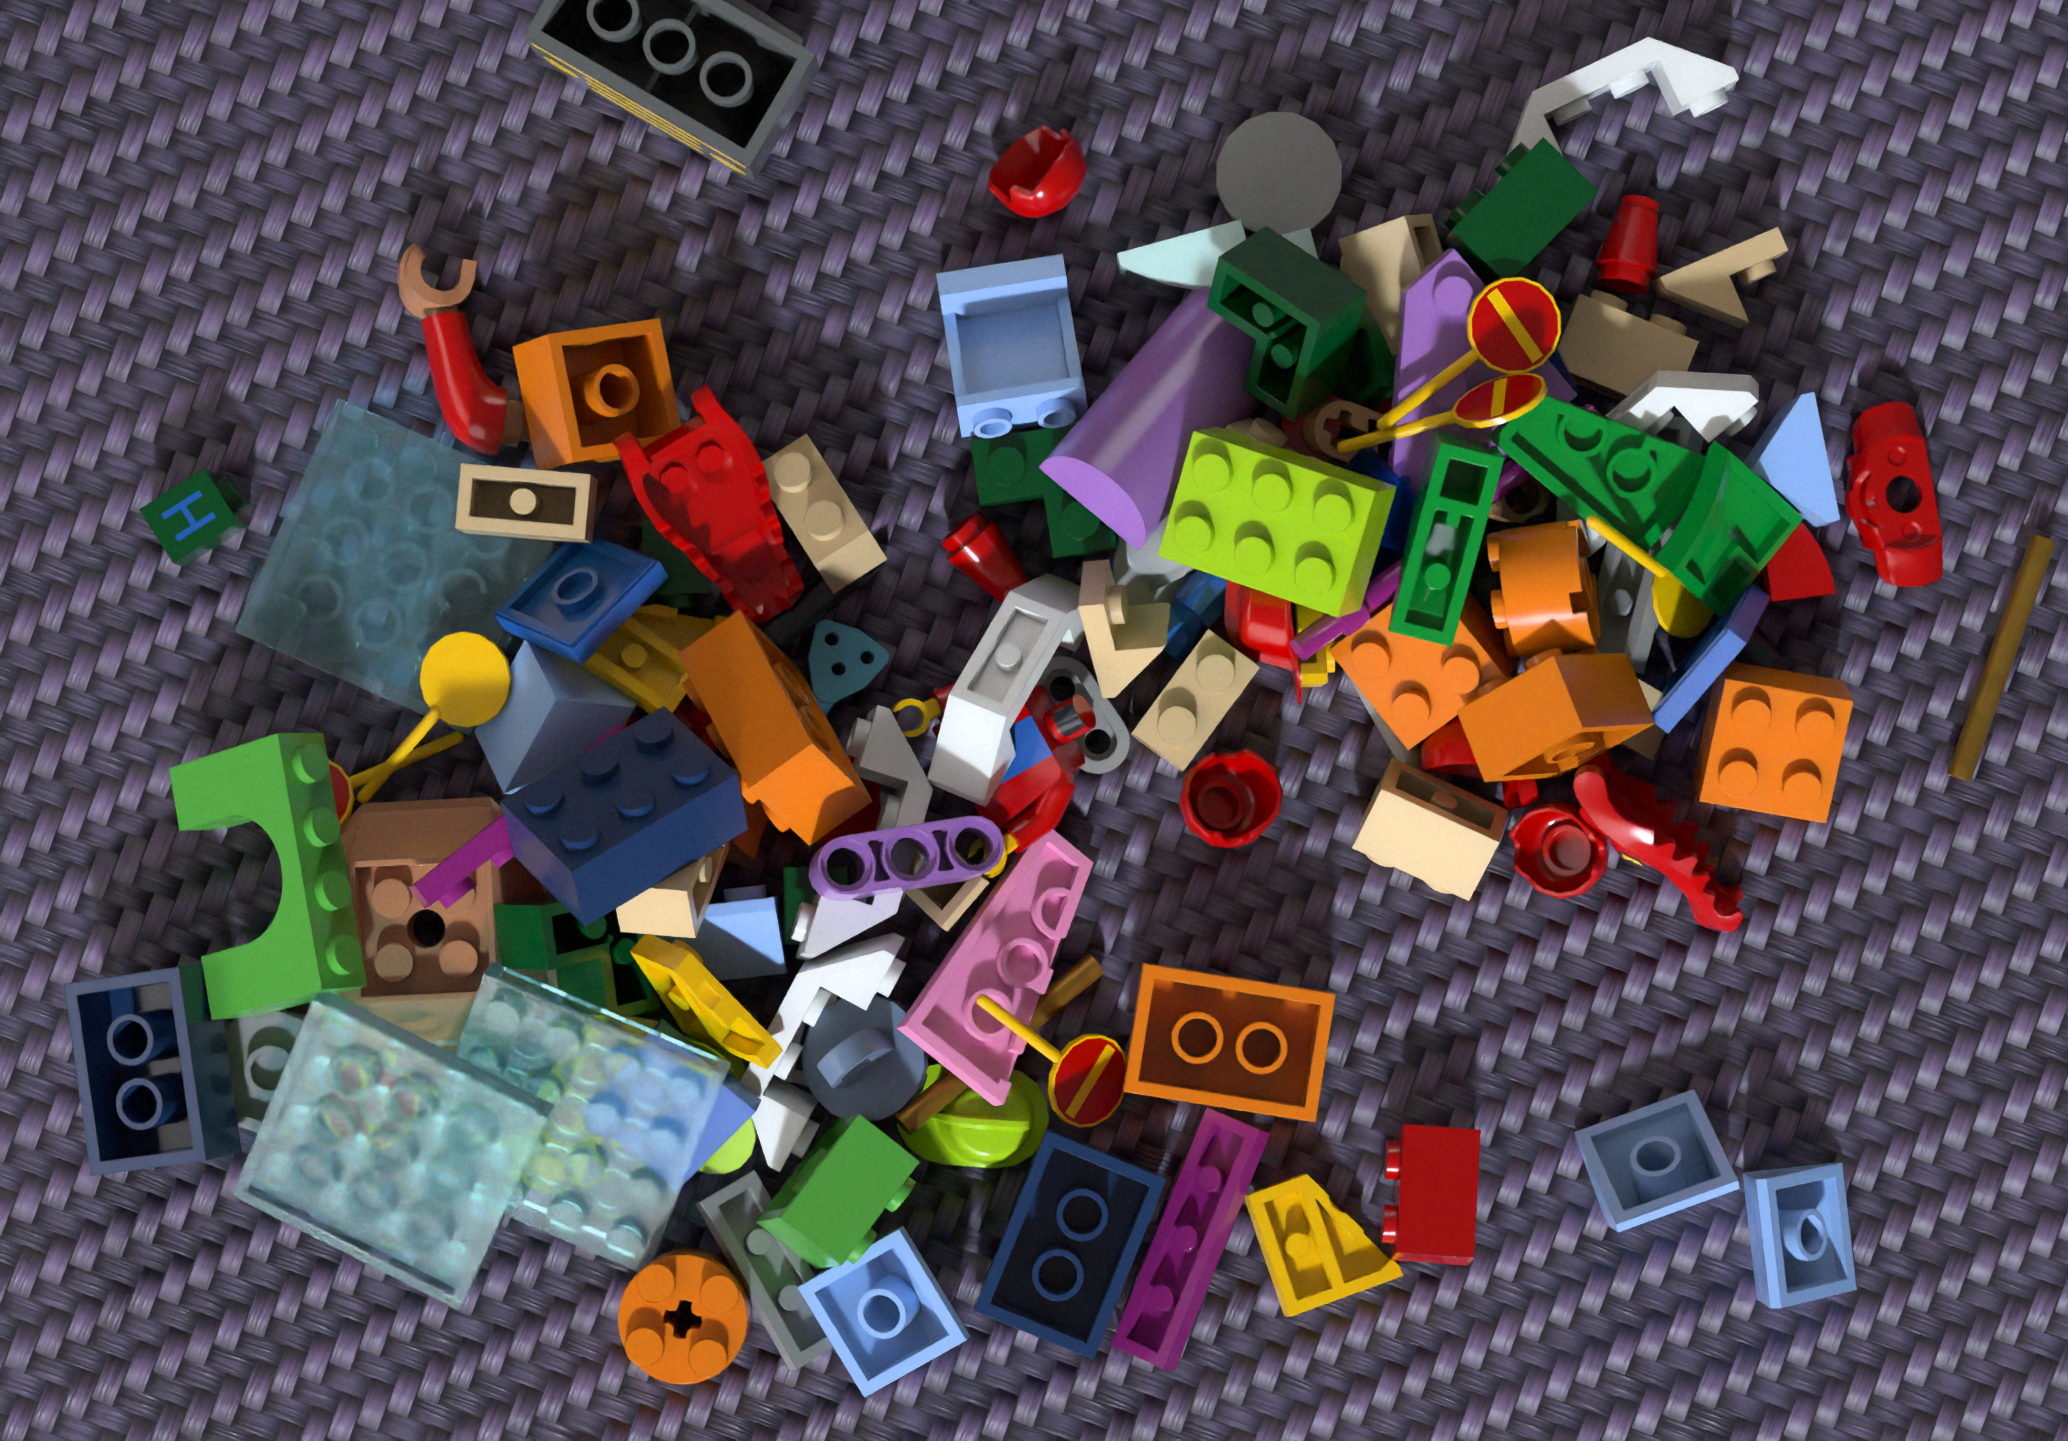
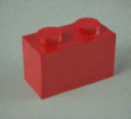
(1433, 1194)

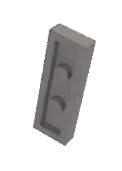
(765, 1269)

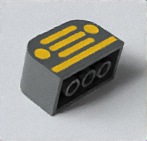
(684, 69)

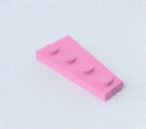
(1007, 957)

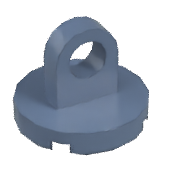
(862, 1061)

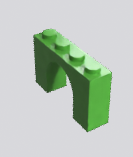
(314, 935)

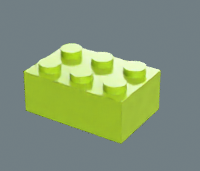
(1277, 521)

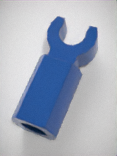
(1196, 604)

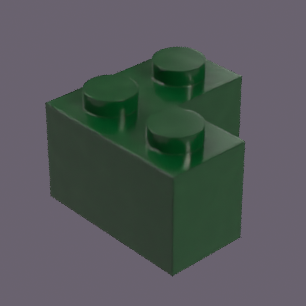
(1520, 214)
(1296, 313)
(1010, 474)
(588, 960)

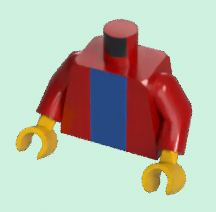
(1041, 774)

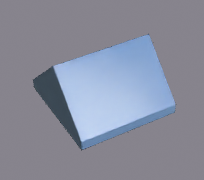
(1796, 463)
(549, 717)
(1655, 1161)
(1799, 1233)
(884, 1312)

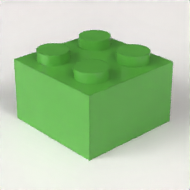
(839, 1193)

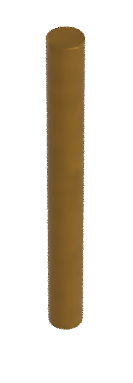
(2001, 658)
(950, 1086)

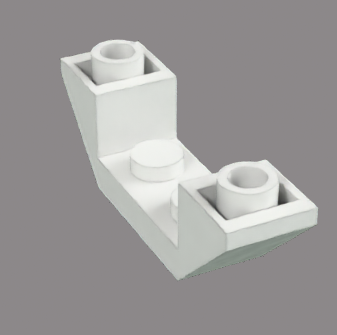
(1681, 75)
(1705, 399)
(996, 682)
(887, 759)
(847, 971)

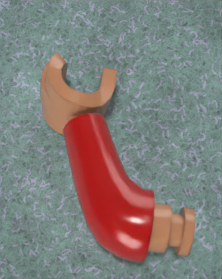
(468, 399)

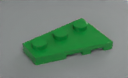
(1604, 467)

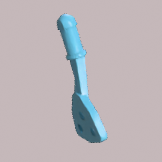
(851, 644)

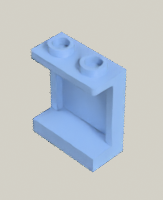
(1012, 346)

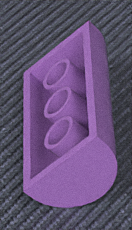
(1136, 436)

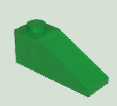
(1444, 536)

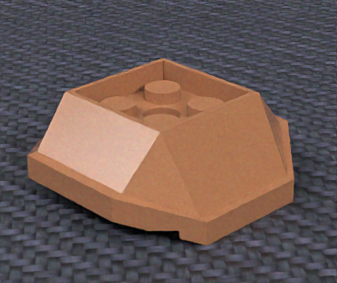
(409, 982)

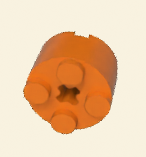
(1546, 588)
(653, 1336)

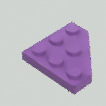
(1431, 339)

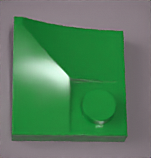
(1726, 532)

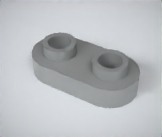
(1105, 714)

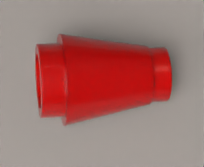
(1631, 247)
(984, 555)

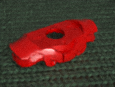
(1903, 544)

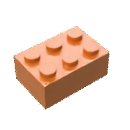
(772, 729)
(1228, 1042)

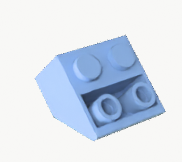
(741, 935)

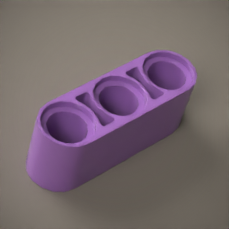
(935, 846)

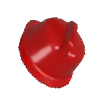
(1261, 628)

